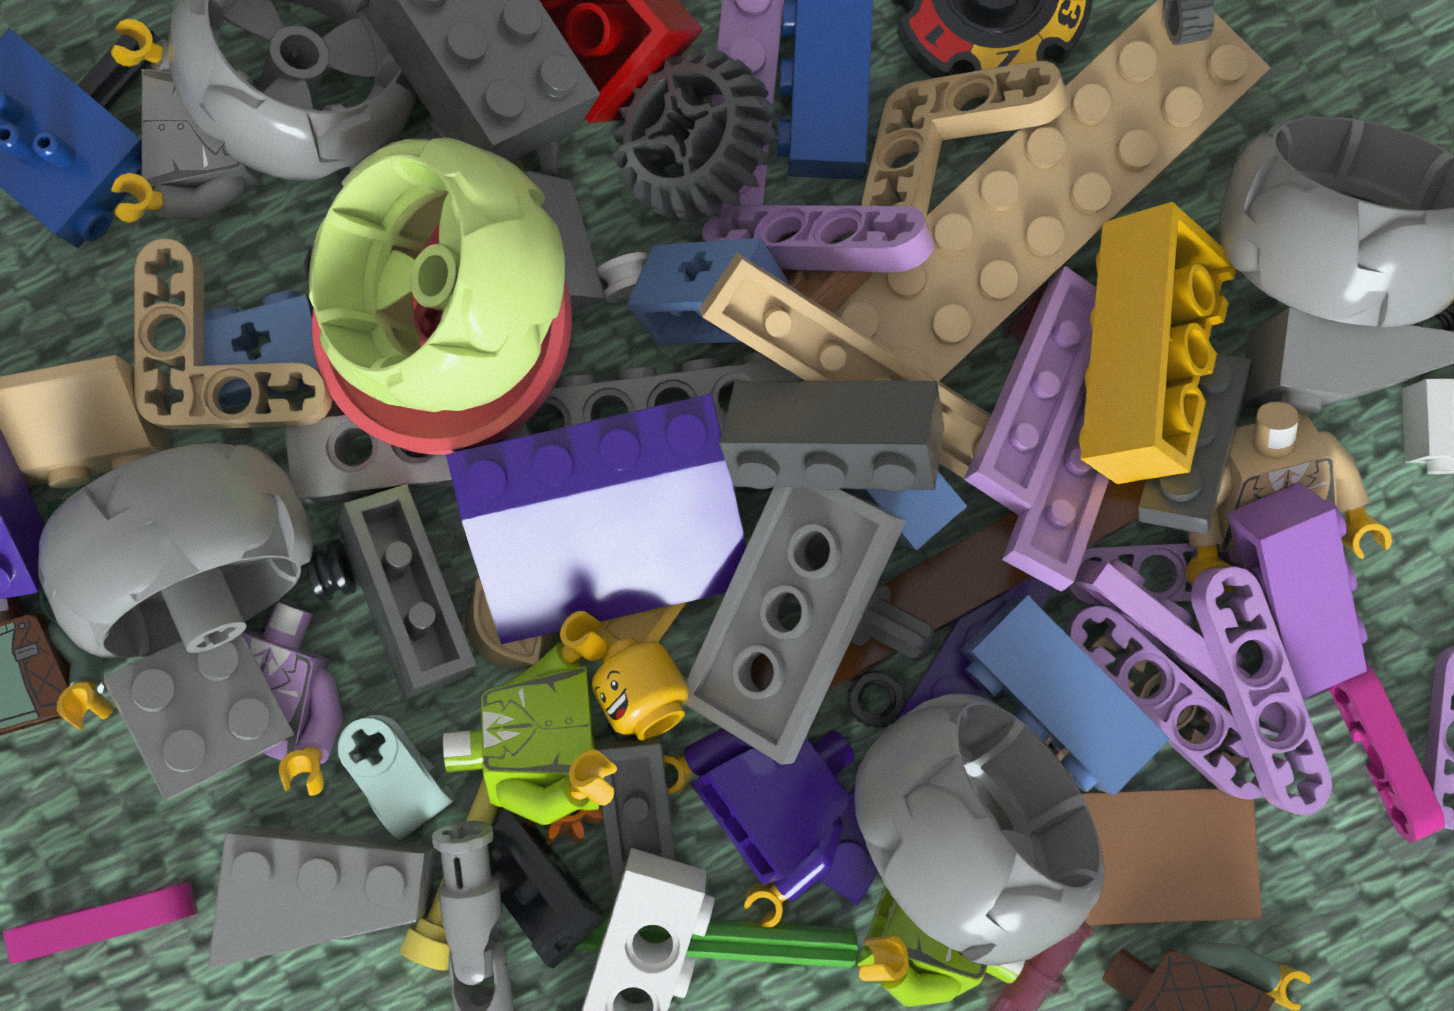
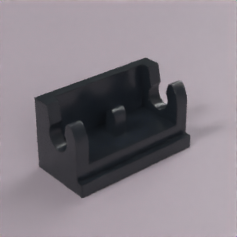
(540, 890)

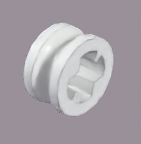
(622, 275)

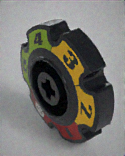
(989, 34)

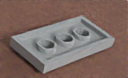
(831, 607)

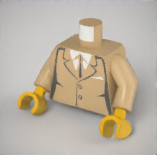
(1272, 456)

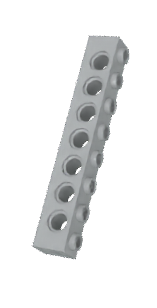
(319, 450)

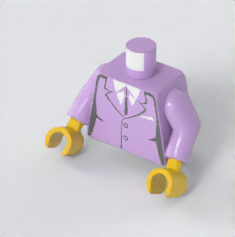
(303, 691)

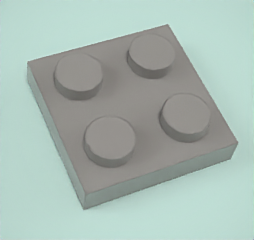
(197, 712)

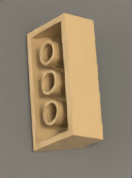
(76, 421)

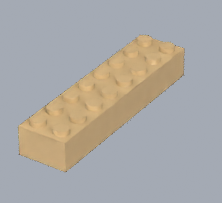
(1053, 190)

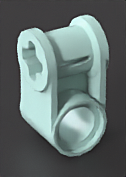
(398, 785)

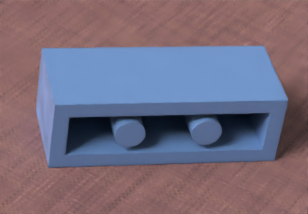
(1062, 696)

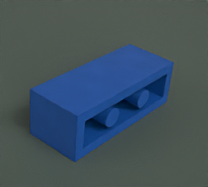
(826, 88)

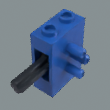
(61, 140)

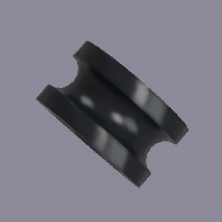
(330, 571)

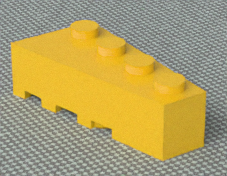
(1151, 343)

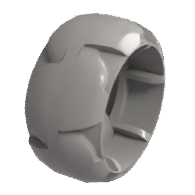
(276, 123)
(1344, 220)
(173, 550)
(978, 830)

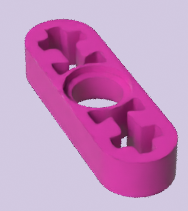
(1392, 759)
(99, 923)

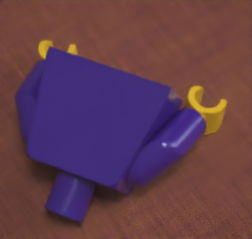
(774, 813)

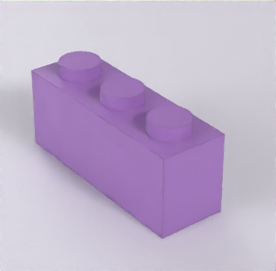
(1300, 562)

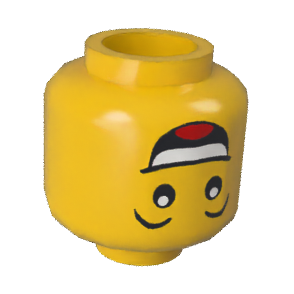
(640, 689)

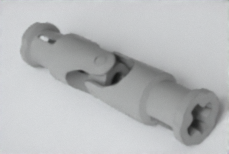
(472, 918)

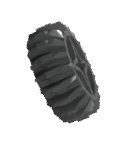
(711, 142)

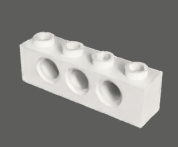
(650, 894)

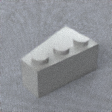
(313, 888)

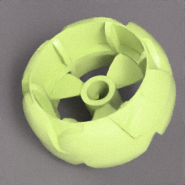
(490, 275)

